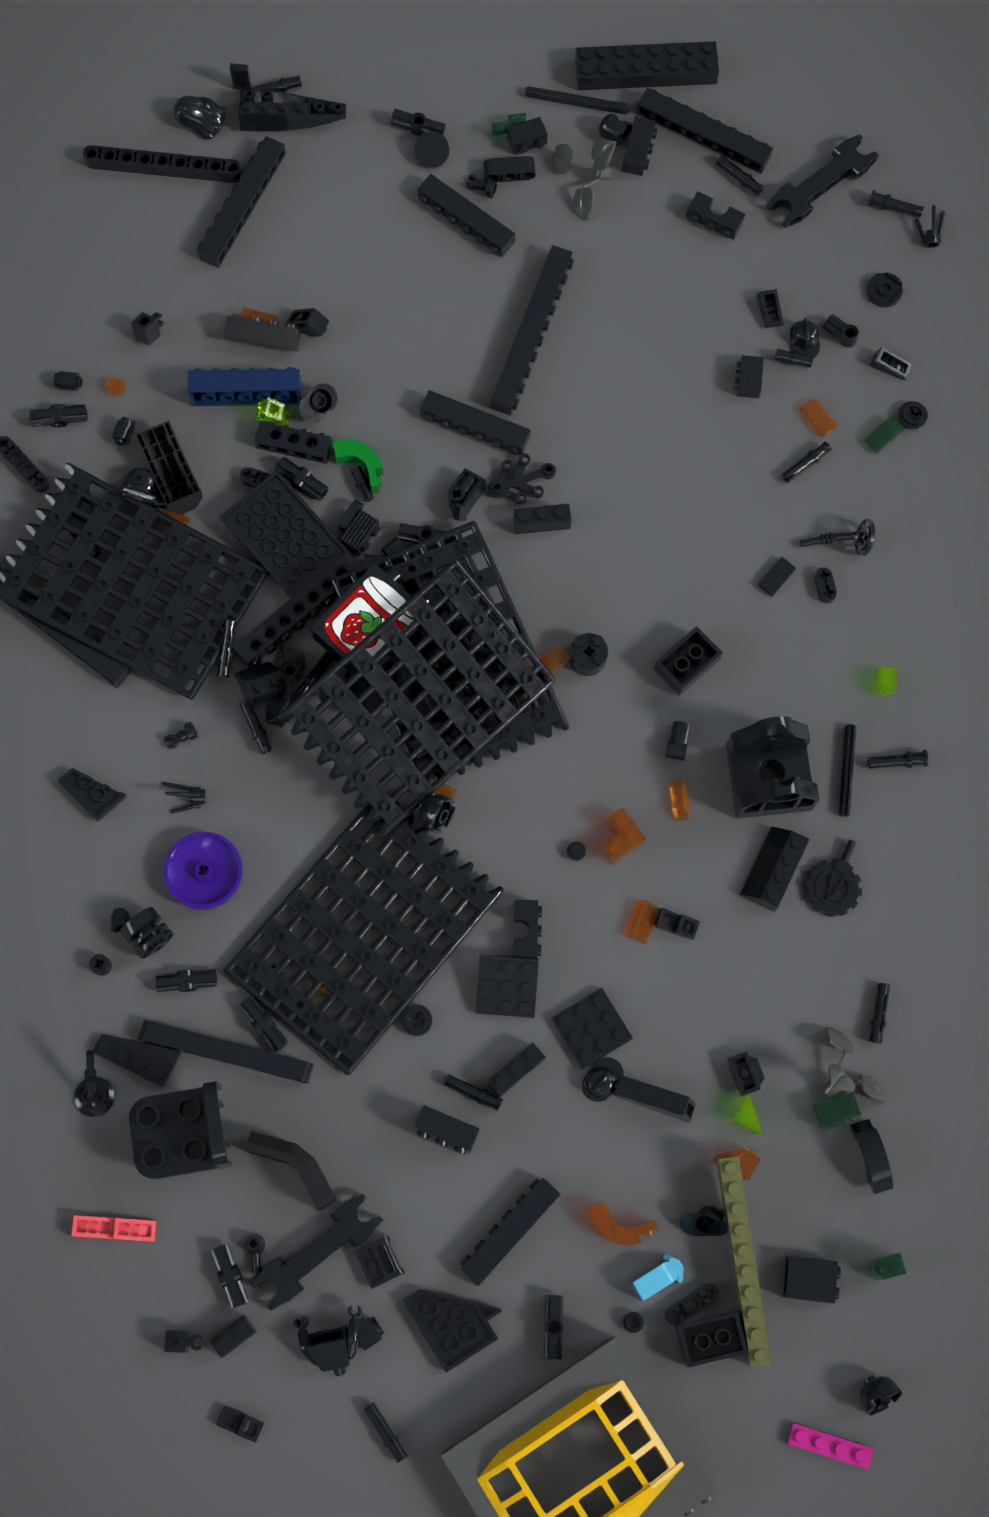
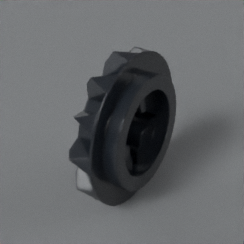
(917, 409)
(411, 1012)

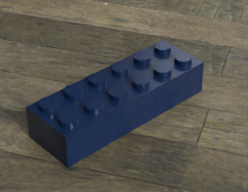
(244, 387)

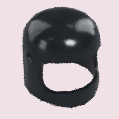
(612, 126)

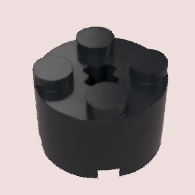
(590, 644)

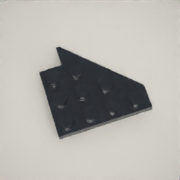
(452, 1325)

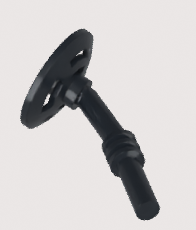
(859, 536)
(93, 1094)

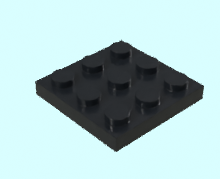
(507, 985)
(592, 1028)

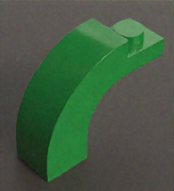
(360, 453)

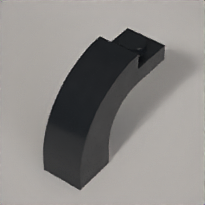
(874, 1156)

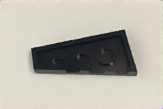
(142, 1059)

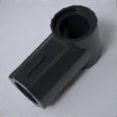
(840, 330)
(677, 745)

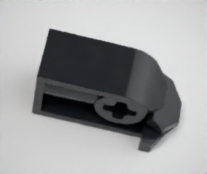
(465, 493)

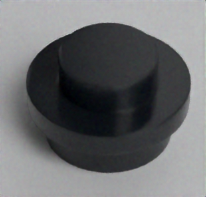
(576, 851)
(633, 1322)

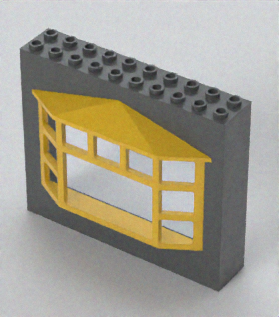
(557, 1406)

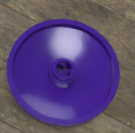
(203, 870)

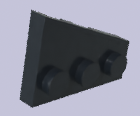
(90, 794)

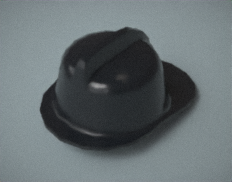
(805, 338)
(318, 403)
(601, 1079)
(707, 1222)

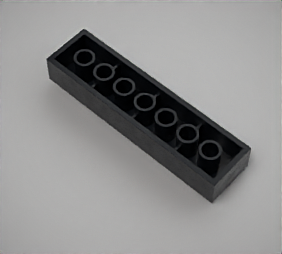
(646, 65)

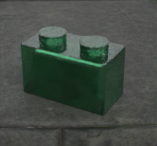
(837, 1110)
(886, 1266)

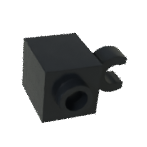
(180, 1341)

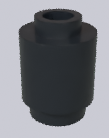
(68, 381)
(123, 431)

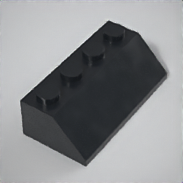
(774, 867)

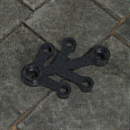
(519, 481)

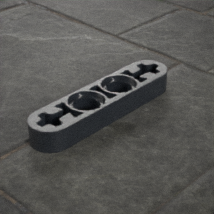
(22, 464)

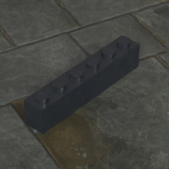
(466, 215)
(475, 422)
(511, 1230)

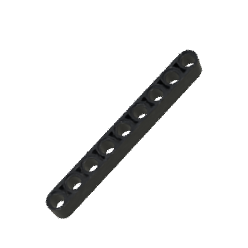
(154, 159)
(226, 1051)

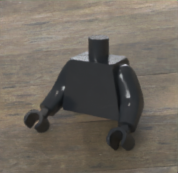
(332, 1347)

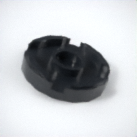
(431, 149)
(884, 289)

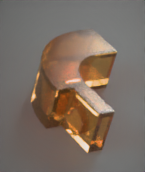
(611, 1231)

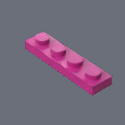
(830, 1446)

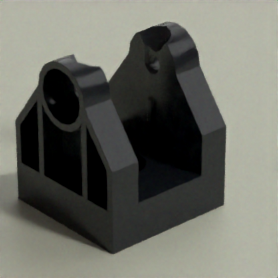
(782, 745)

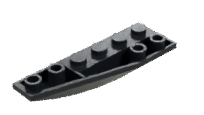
(285, 111)

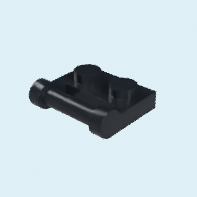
(373, 1265)

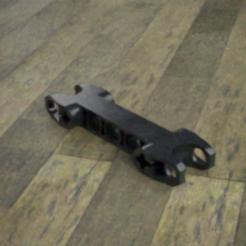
(799, 199)
(345, 1229)

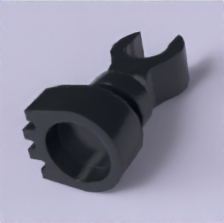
(490, 187)
(182, 736)

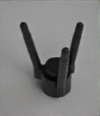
(931, 237)
(195, 794)

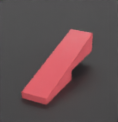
(113, 1228)

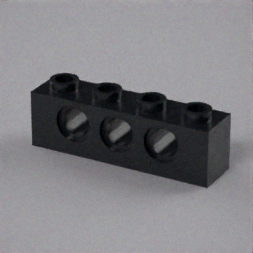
(300, 449)

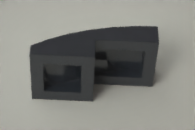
(677, 924)
(240, 1423)

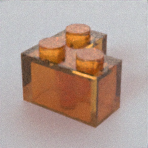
(626, 838)

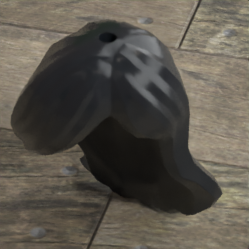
(200, 115)

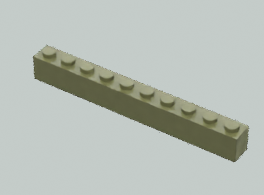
(743, 1261)

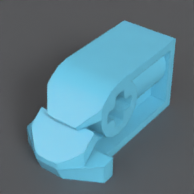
(659, 1277)

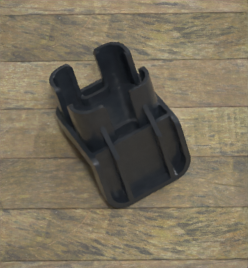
(178, 1133)

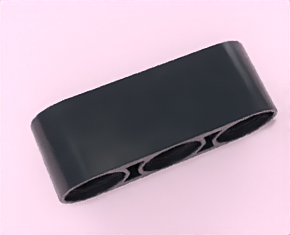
(509, 169)

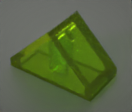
(746, 1116)

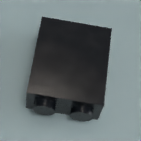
(811, 1279)

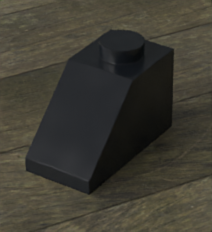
(309, 321)

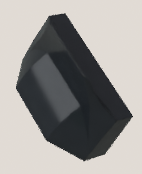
(746, 1073)

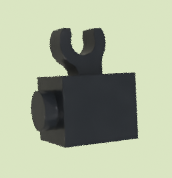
(147, 327)

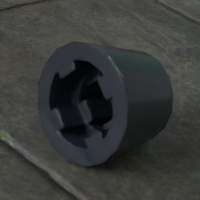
(119, 919)

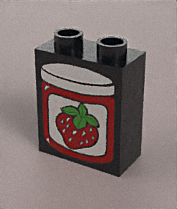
(360, 612)

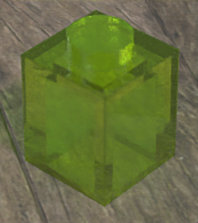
(885, 680)

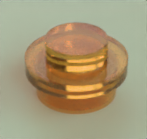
(116, 386)

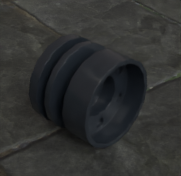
(146, 932)

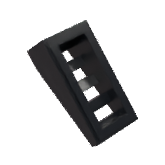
(775, 301)
(893, 358)

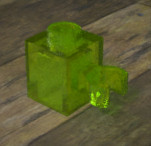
(272, 411)

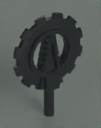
(839, 872)

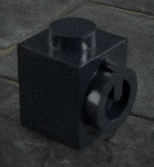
(369, 1332)

